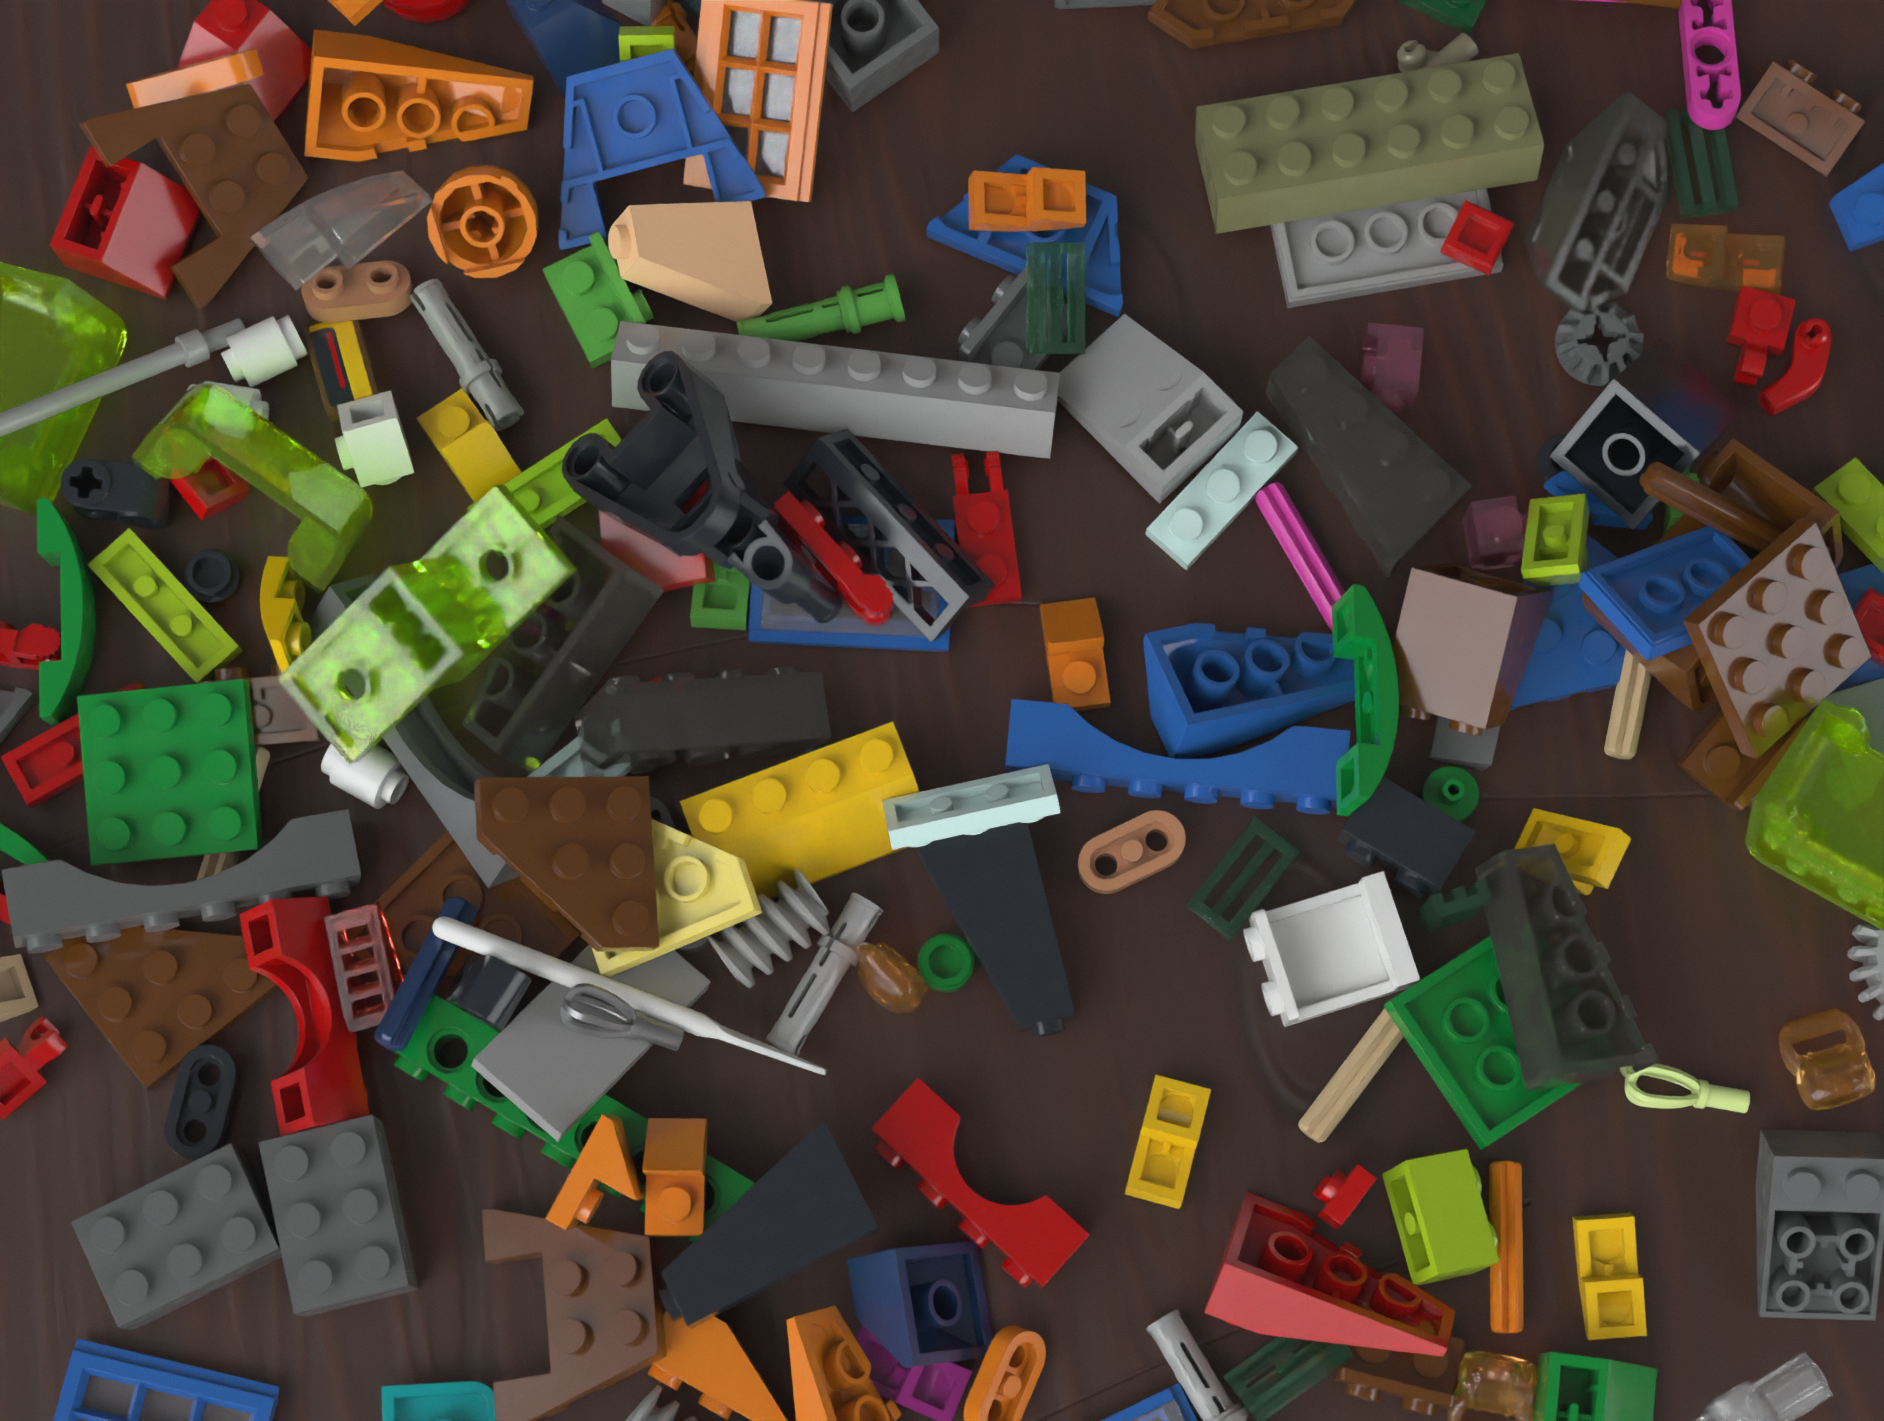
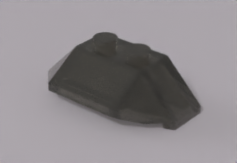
(1601, 206)

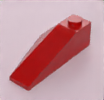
(1301, 1286)

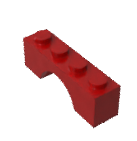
(325, 1078)
(1031, 1236)

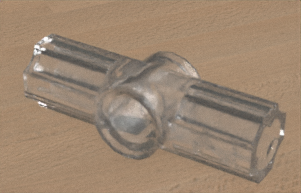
(1776, 1396)

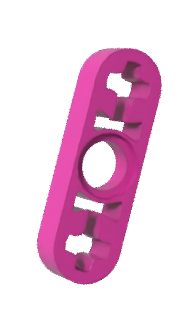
(1699, 74)

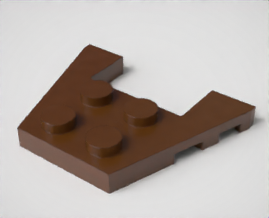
(228, 162)
(598, 1309)

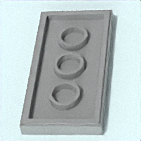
(1371, 249)
(564, 1073)

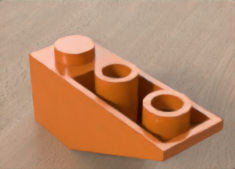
(718, 1366)

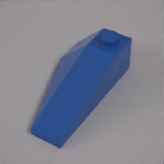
(1233, 687)

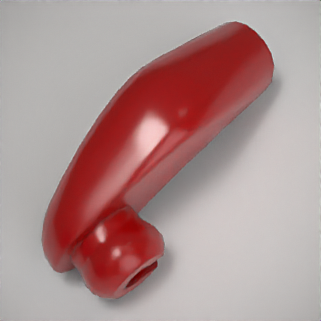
(1806, 370)

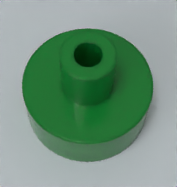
(1454, 779)

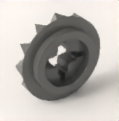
(1584, 361)

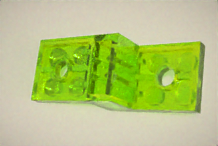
(426, 624)

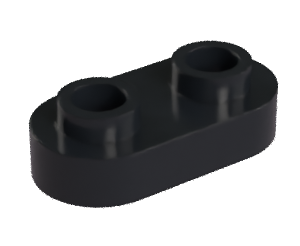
(196, 1102)

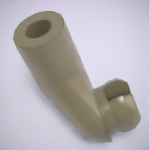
(1416, 57)

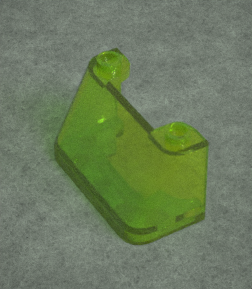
(48, 341)
(220, 425)
(1825, 813)

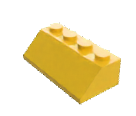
(808, 811)

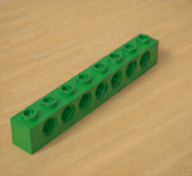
(467, 1087)

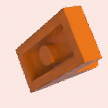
(1075, 654)
(603, 1160)
(675, 1176)

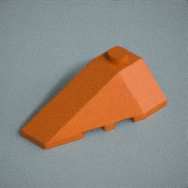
(395, 96)
(832, 1372)

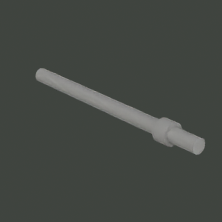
(188, 349)

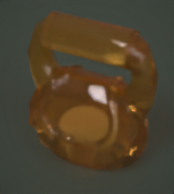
(889, 978)
(1833, 1074)
(1495, 1385)

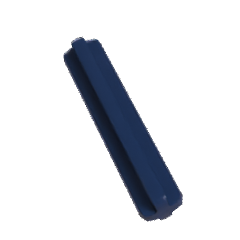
(422, 981)

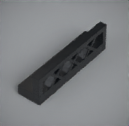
(903, 523)

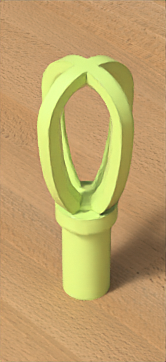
(1701, 1094)

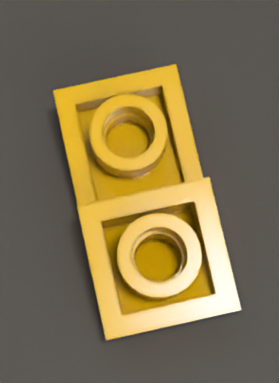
(281, 607)

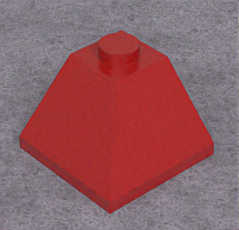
(247, 24)

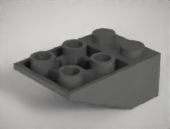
(1819, 1224)

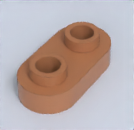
(358, 293)
(1129, 851)

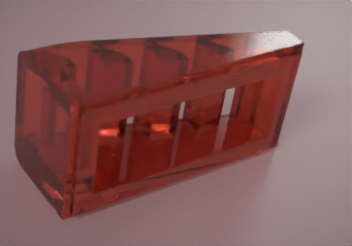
(347, 971)

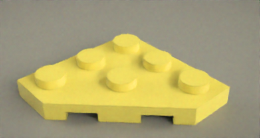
(696, 896)

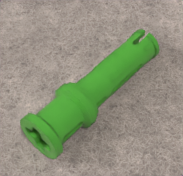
(846, 311)

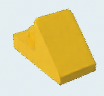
(468, 445)
(1586, 847)

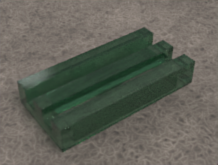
(1722, 163)
(1036, 298)
(1455, 908)
(1212, 917)
(1291, 1374)

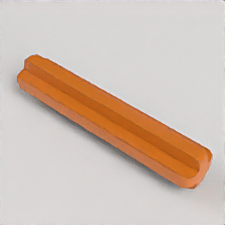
(1507, 1220)

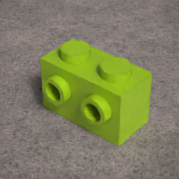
(1441, 1217)

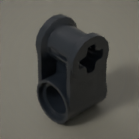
(125, 493)
(488, 990)

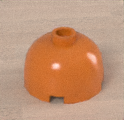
(483, 221)

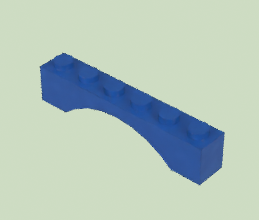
(1287, 769)

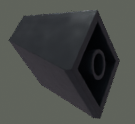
(1645, 415)

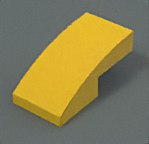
(1167, 1141)
(1609, 1276)

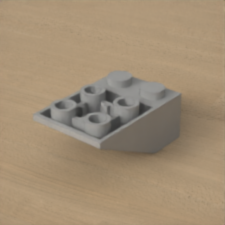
(1147, 406)

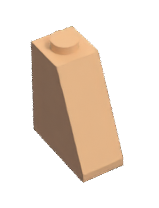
(695, 255)

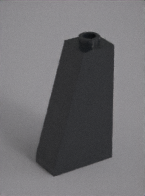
(1003, 914)
(777, 1229)

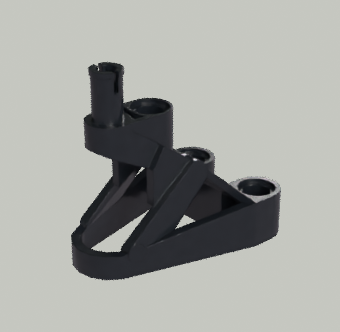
(667, 460)

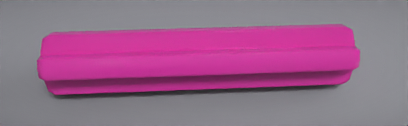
(1300, 548)

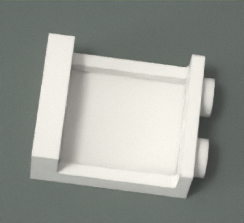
(1331, 951)

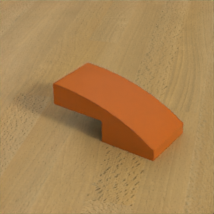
(1027, 202)

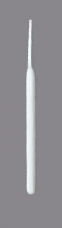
(571, 975)

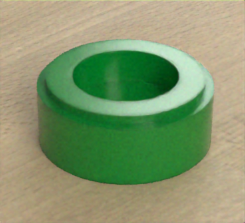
(946, 963)

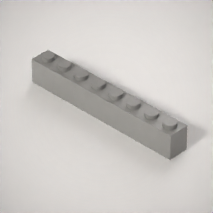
(853, 389)

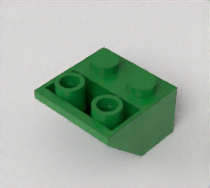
(1593, 1389)

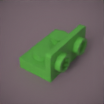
(595, 298)

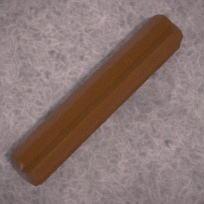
(1709, 507)

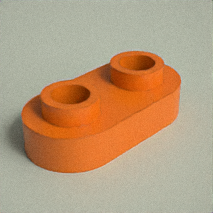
(1006, 1376)

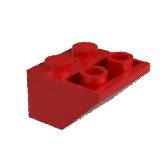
(126, 225)

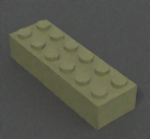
(1368, 143)

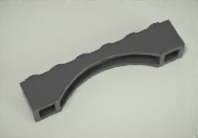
(425, 750)
(63, 902)

